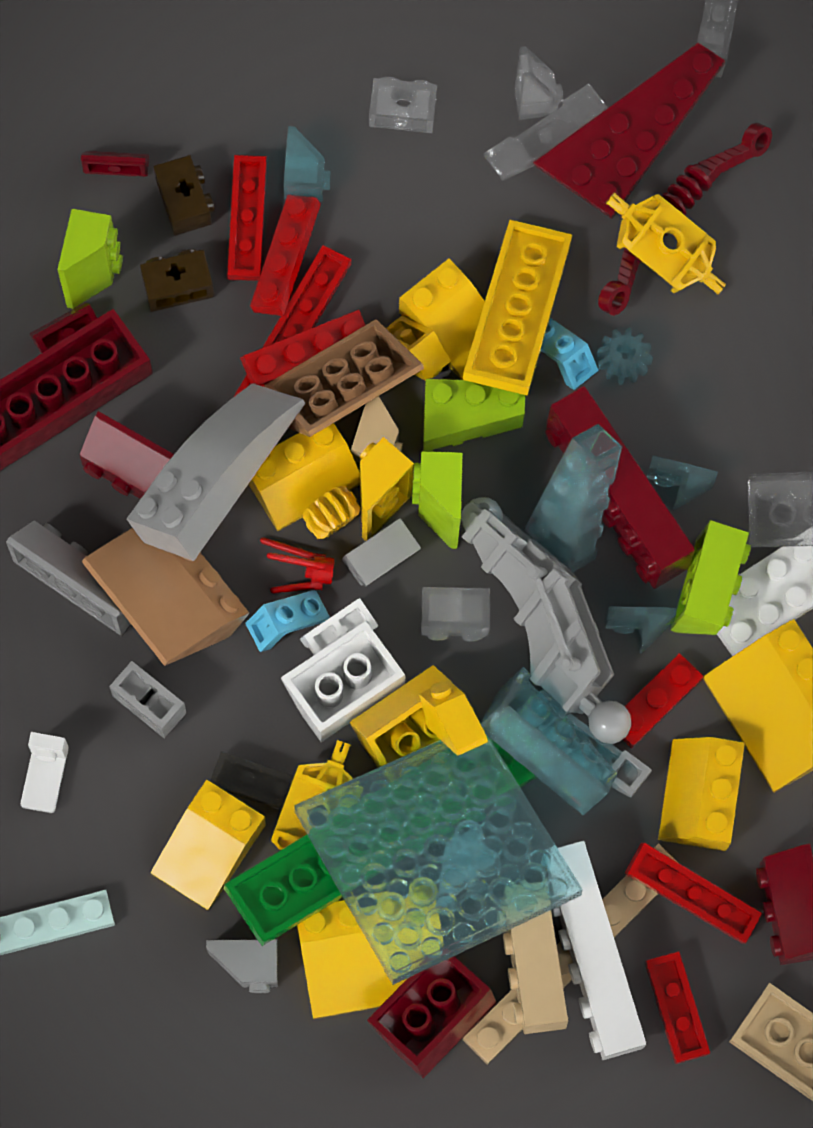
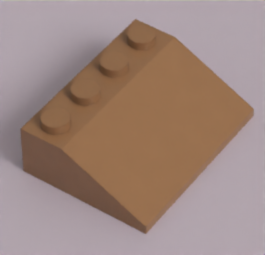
(346, 376)
(165, 597)

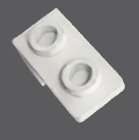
(44, 772)

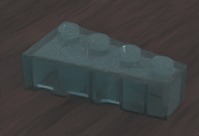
(574, 500)
(547, 744)

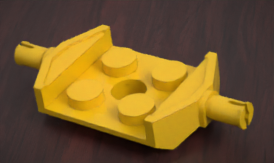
(643, 234)
(307, 783)

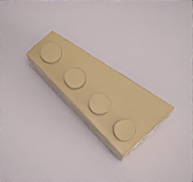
(536, 975)

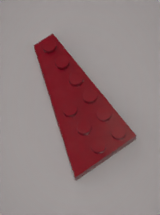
(627, 137)

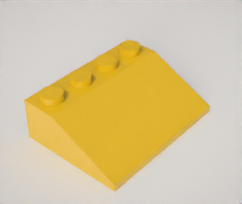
(770, 702)
(341, 964)

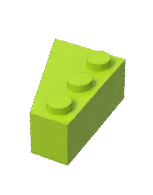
(467, 410)

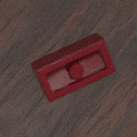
(115, 163)
(62, 327)

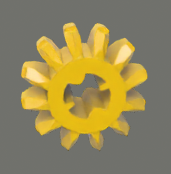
(331, 512)

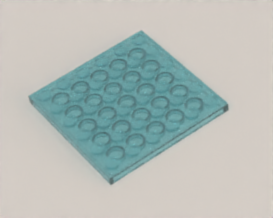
(436, 854)

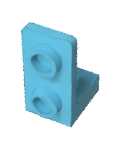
(570, 354)
(285, 616)

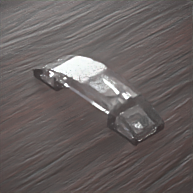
(518, 154)

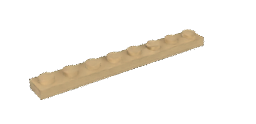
(499, 1025)

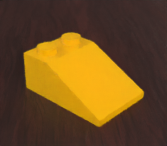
(449, 307)
(208, 844)

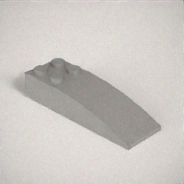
(212, 471)

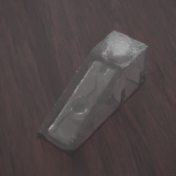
(717, 27)
(535, 87)

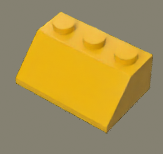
(302, 472)
(384, 484)
(398, 721)
(701, 792)

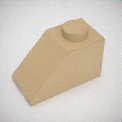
(373, 426)

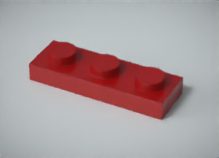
(660, 697)
(677, 1007)

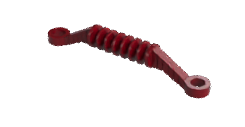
(697, 178)

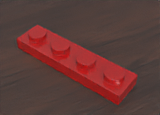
(247, 218)
(285, 255)
(278, 358)
(693, 893)

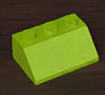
(88, 256)
(438, 493)
(711, 580)

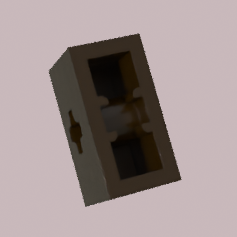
(184, 212)
(194, 281)

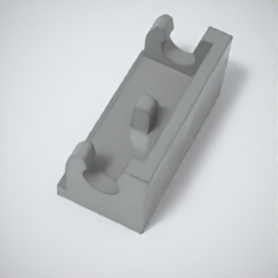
(381, 553)

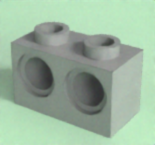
(148, 699)

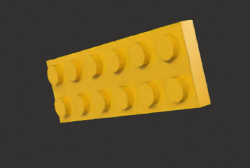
(517, 307)

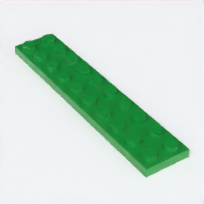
(297, 883)

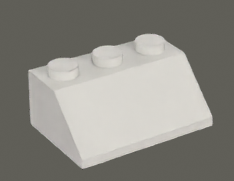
(343, 681)

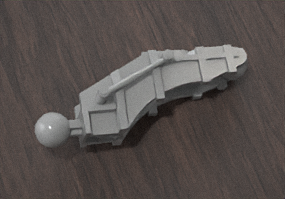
(561, 633)

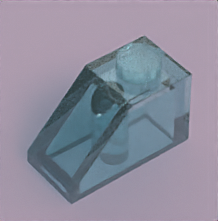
(304, 168)

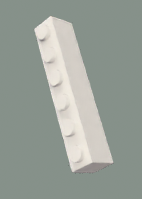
(597, 963)

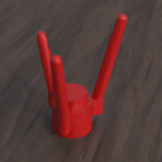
(318, 566)

